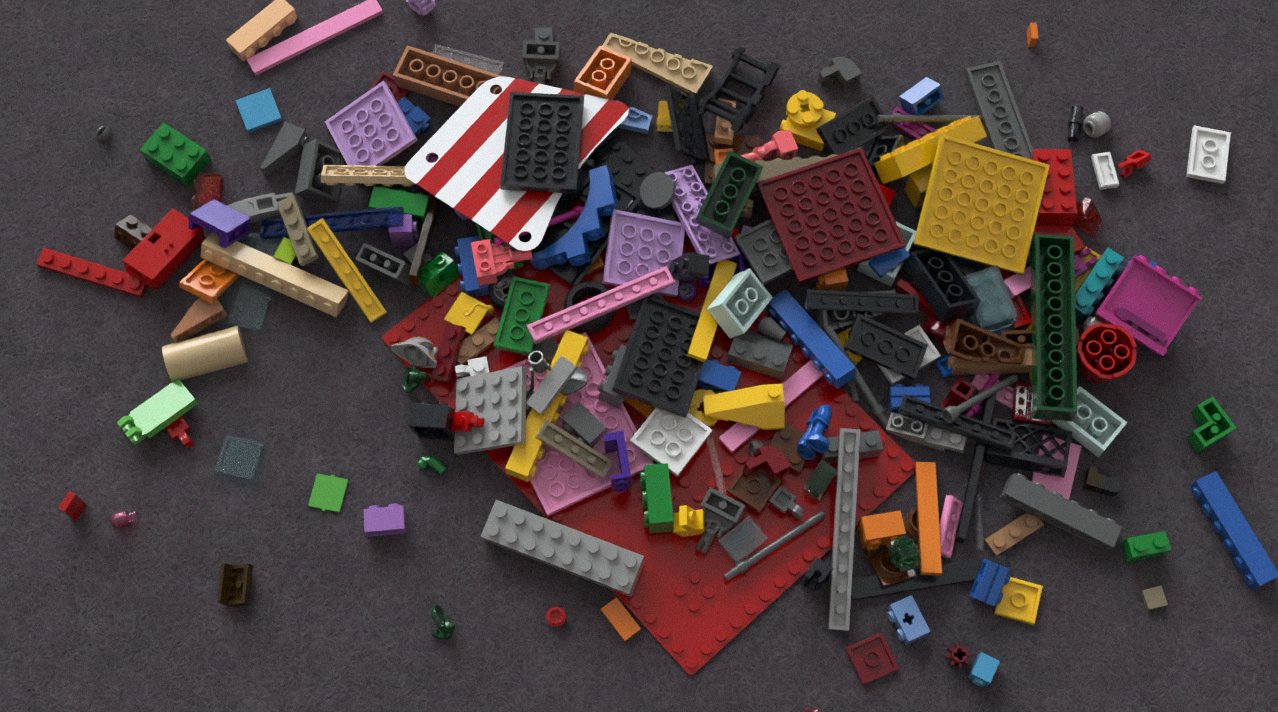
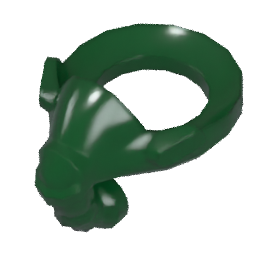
(415, 376)
(445, 627)

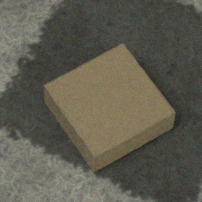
(1154, 598)

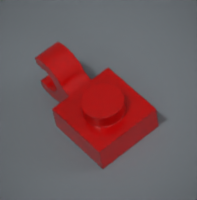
(1135, 160)
(464, 422)
(179, 429)

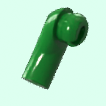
(431, 461)

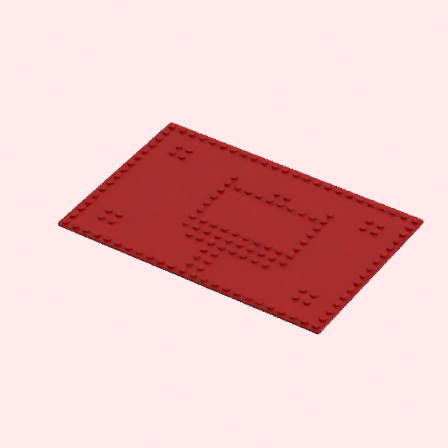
(682, 589)

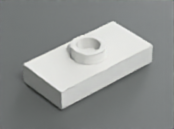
(1105, 170)

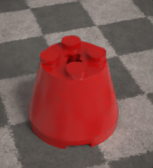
(1105, 353)

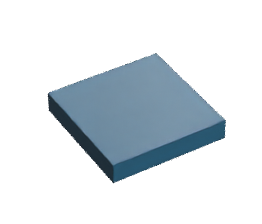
(258, 110)

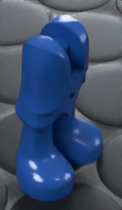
(812, 438)

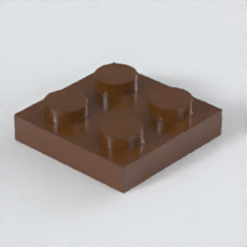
(787, 441)
(754, 489)

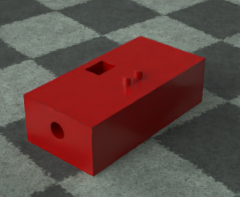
(163, 250)

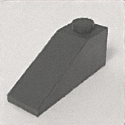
(285, 147)

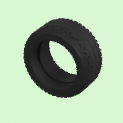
(589, 289)

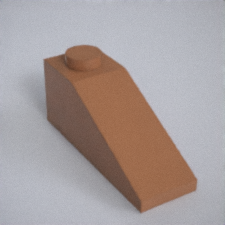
(199, 316)

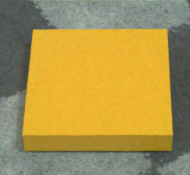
(1019, 601)

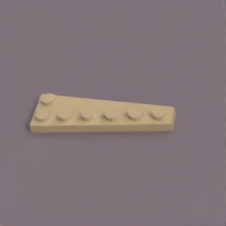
(673, 69)

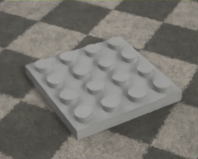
(500, 401)

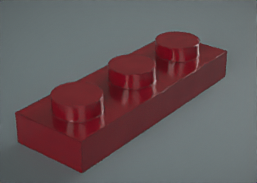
(448, 353)

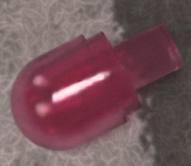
(123, 518)

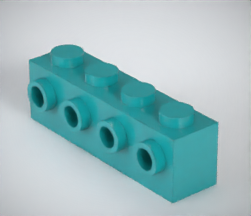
(1095, 282)

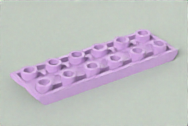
(687, 202)

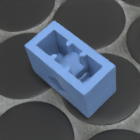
(908, 609)

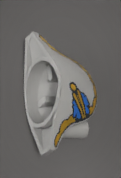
(417, 352)

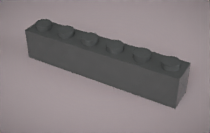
(1061, 512)

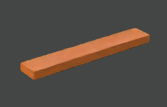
(928, 518)

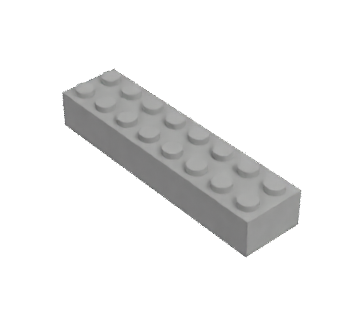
(563, 548)

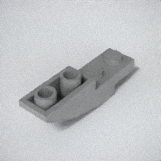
(260, 206)
(925, 433)

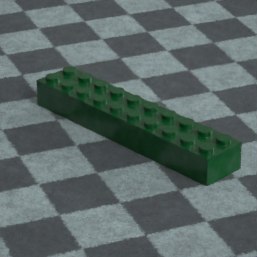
(1053, 328)

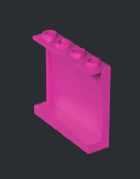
(1153, 298)

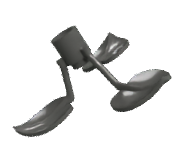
(544, 352)

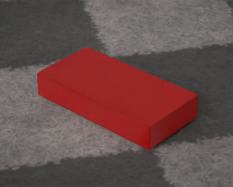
(72, 506)

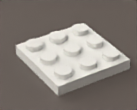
(671, 438)

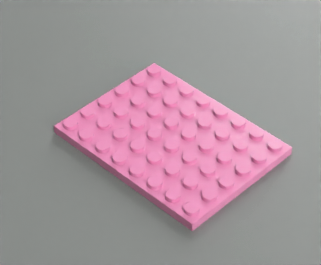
(559, 479)

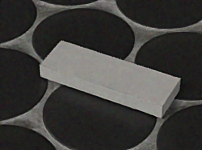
(552, 385)

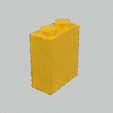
(808, 136)

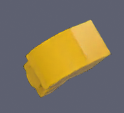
(663, 118)
(688, 521)

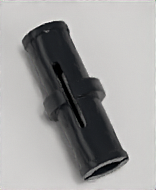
(1075, 123)

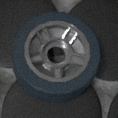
(497, 290)

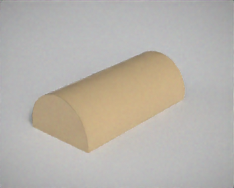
(204, 354)

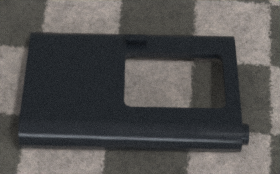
(553, 233)

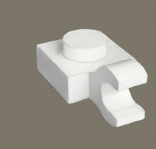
(474, 367)

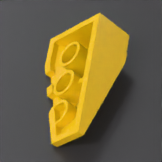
(755, 406)

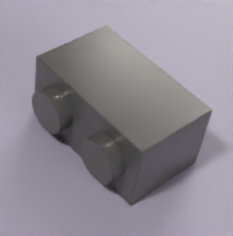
(583, 425)

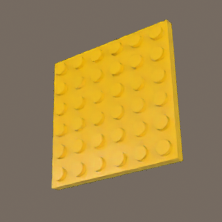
(981, 204)

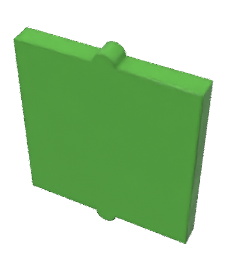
(328, 493)

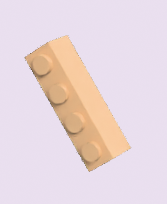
(261, 29)

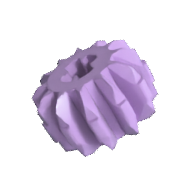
(422, 7)

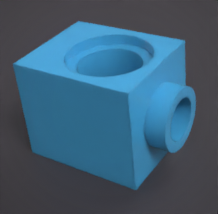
(983, 670)

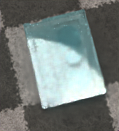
(742, 539)

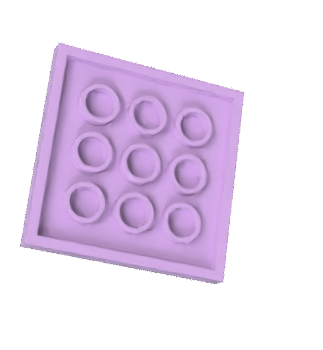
(371, 128)
(641, 246)

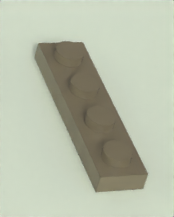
(297, 231)
(574, 449)

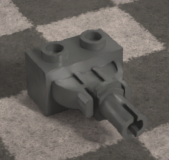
(541, 59)
(719, 514)

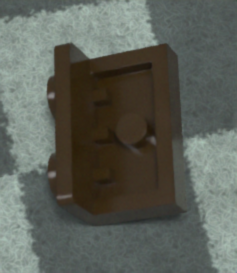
(131, 231)
(235, 584)

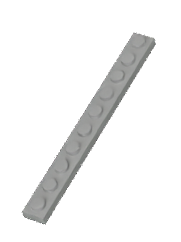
(844, 529)

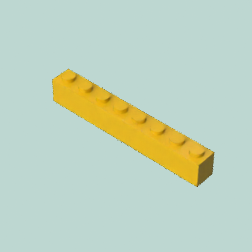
(525, 456)

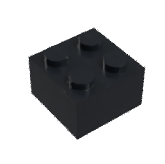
(431, 420)

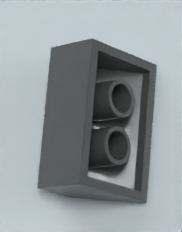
(309, 185)
(760, 354)

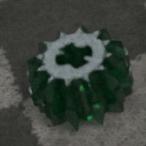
(904, 553)

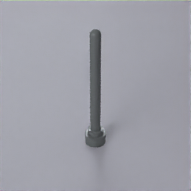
(952, 413)

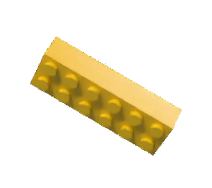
(923, 150)

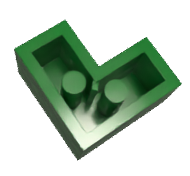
(1213, 425)

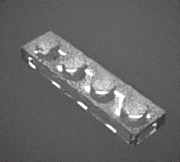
(481, 62)

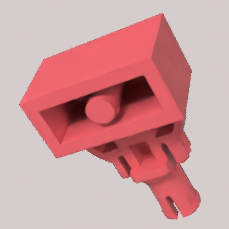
(781, 146)
(495, 260)

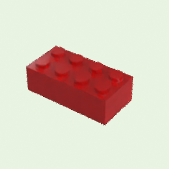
(1058, 197)

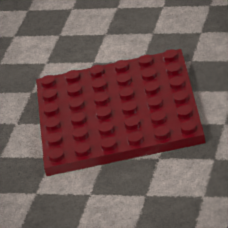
(830, 215)

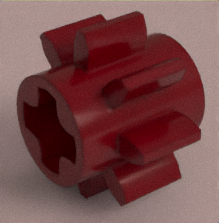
(954, 660)

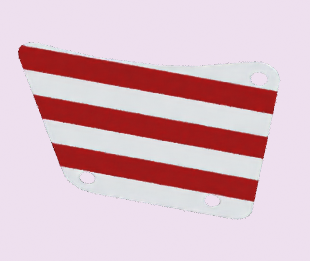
(472, 160)

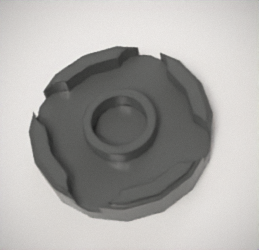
(657, 190)

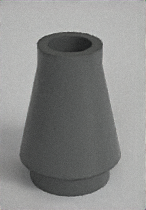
(771, 328)

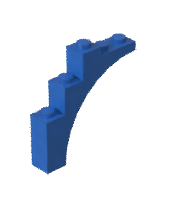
(588, 227)

